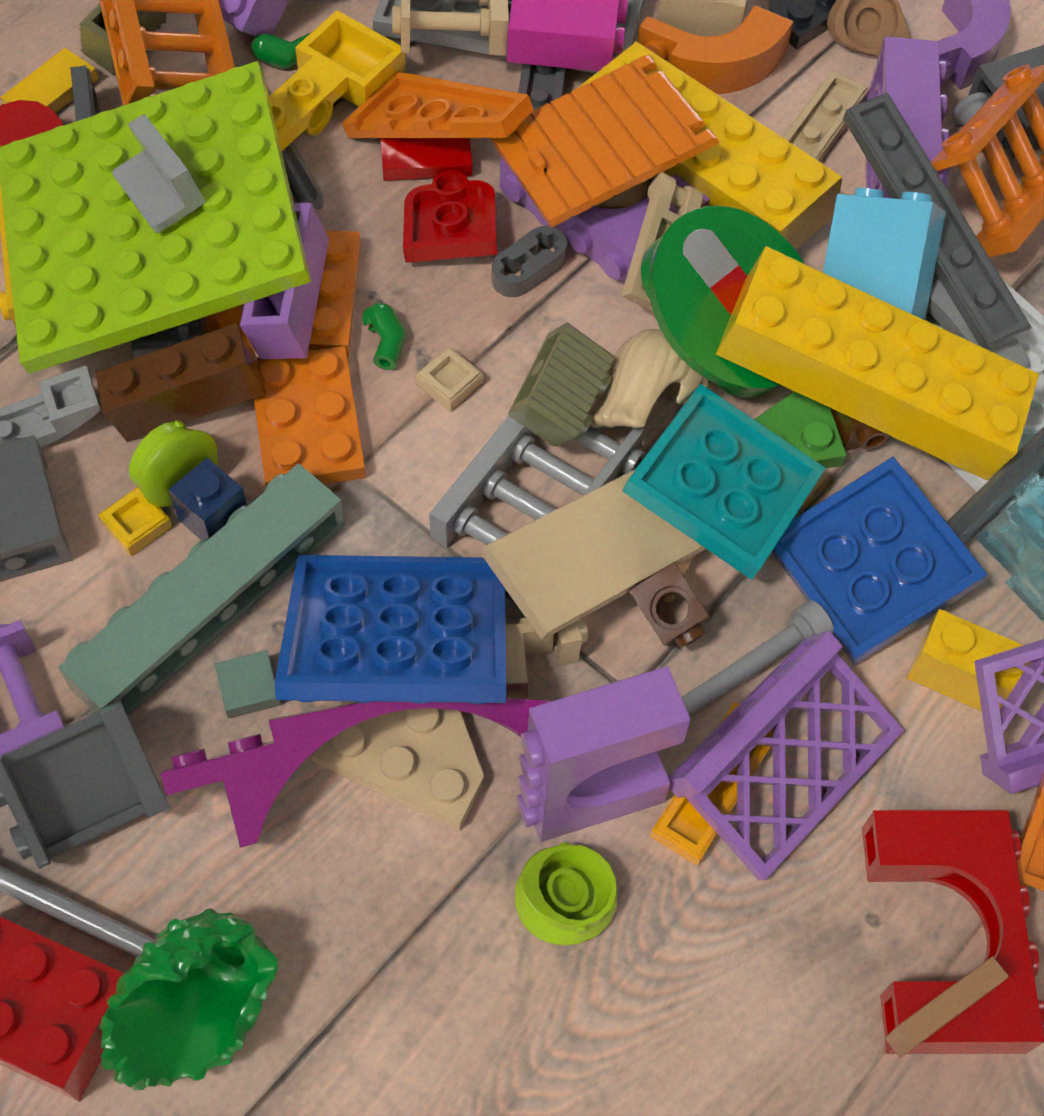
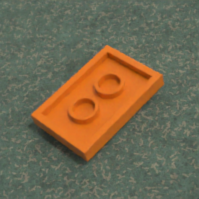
(309, 417)

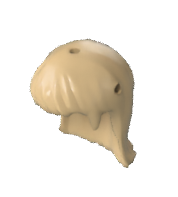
(641, 373)

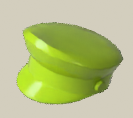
(167, 457)
(566, 894)

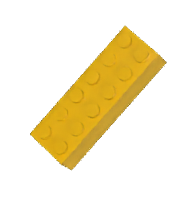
(750, 164)
(879, 364)

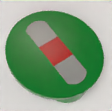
(695, 282)

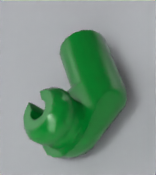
(391, 331)

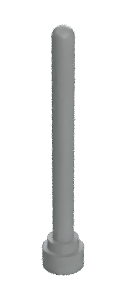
(804, 622)
(72, 912)

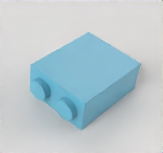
(886, 246)

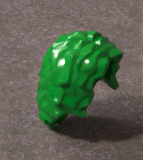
(186, 1001)

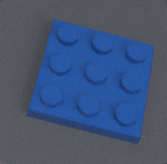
(877, 559)

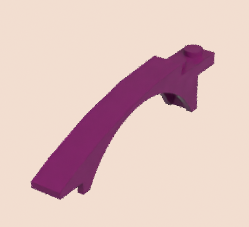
(258, 770)

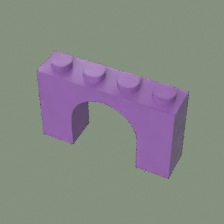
(599, 233)
(599, 753)

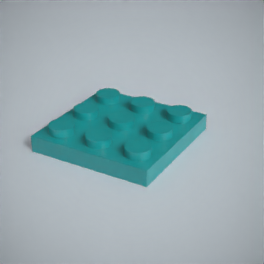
(724, 481)

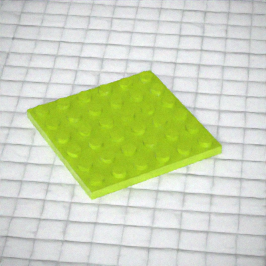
(89, 262)

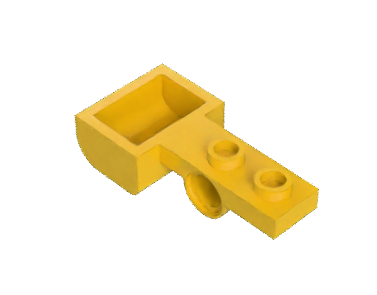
(332, 63)

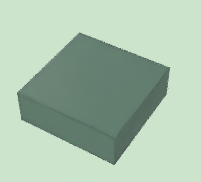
(247, 684)

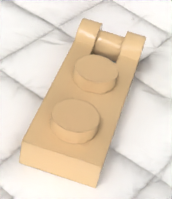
(657, 220)

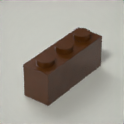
(180, 382)

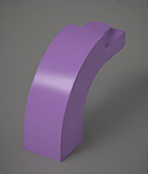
(978, 40)

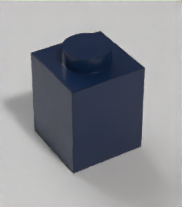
(206, 499)

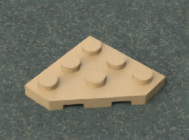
(411, 758)

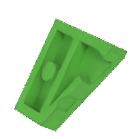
(807, 427)

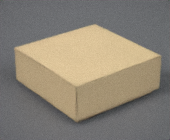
(449, 379)

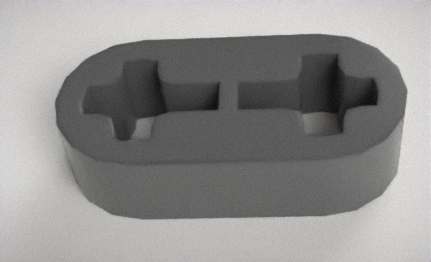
(524, 256)

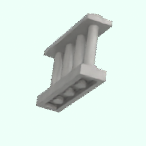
(487, 477)

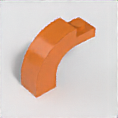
(727, 60)

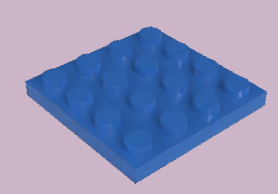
(393, 631)

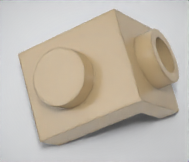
(521, 641)

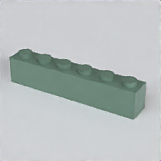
(204, 593)

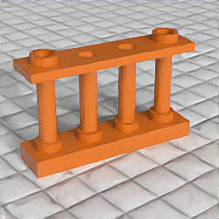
(130, 41)
(1023, 203)

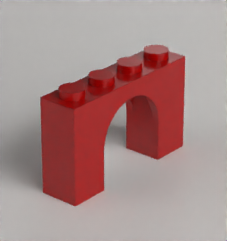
(976, 858)

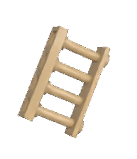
(490, 22)

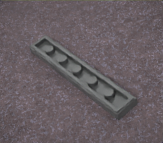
(961, 259)

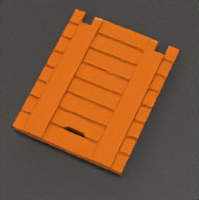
(603, 140)

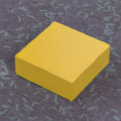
(134, 521)

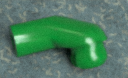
(276, 50)

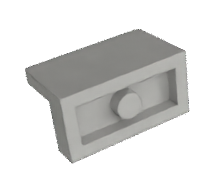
(157, 179)

